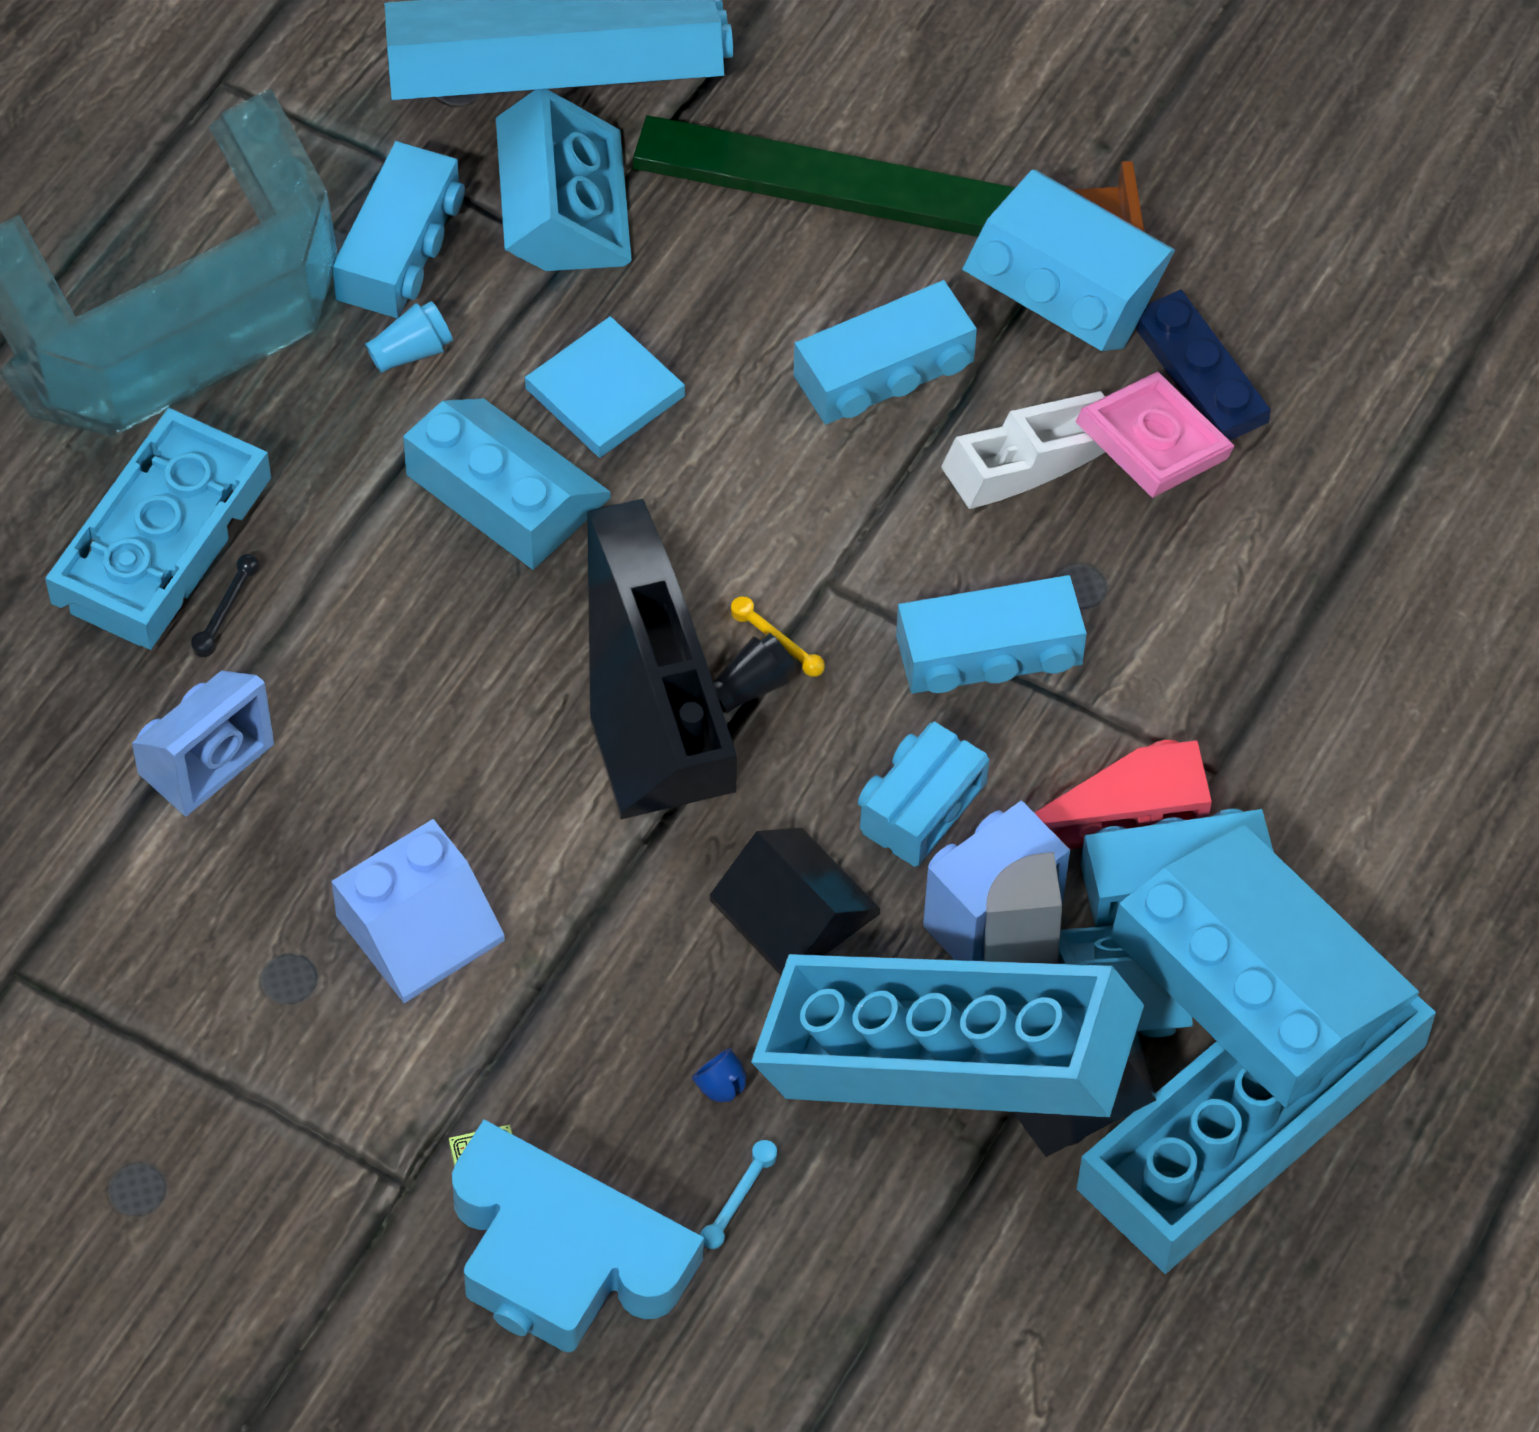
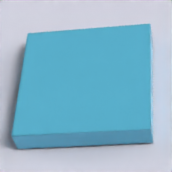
(605, 386)

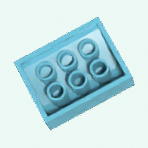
(1260, 961)

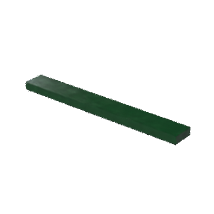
(817, 176)

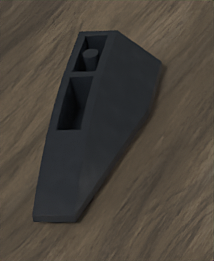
(648, 673)

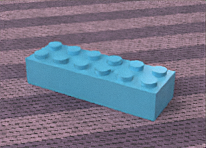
(949, 1034)
(1222, 1138)

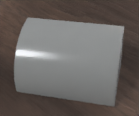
(1024, 912)

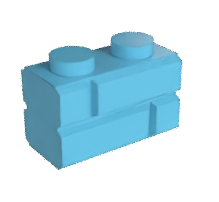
(922, 793)

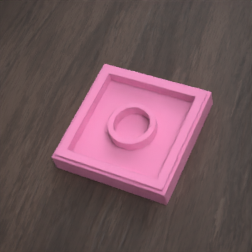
(1154, 434)

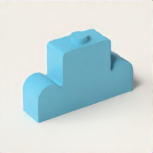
(562, 1242)

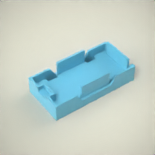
(155, 524)

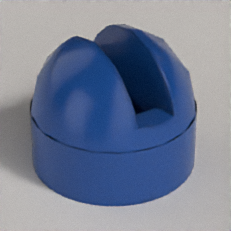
(721, 1077)

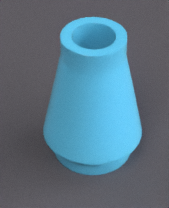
(410, 338)

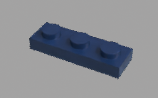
(1201, 366)

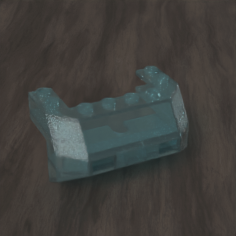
(190, 321)

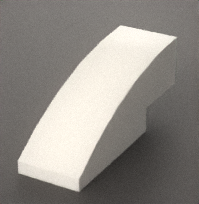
(1023, 453)

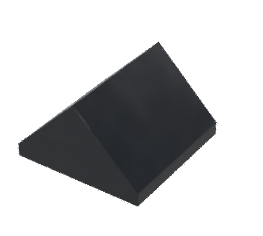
(791, 897)

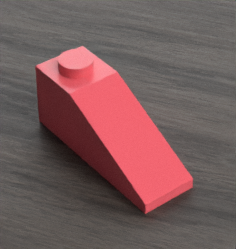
(1133, 793)

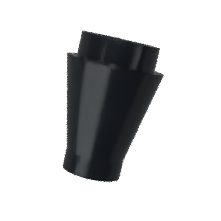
(753, 672)

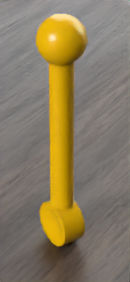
(743, 610)

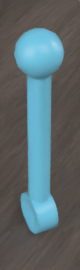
(763, 1156)

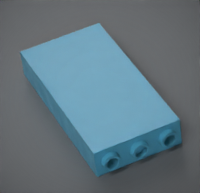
(550, 44)

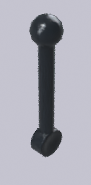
(203, 642)

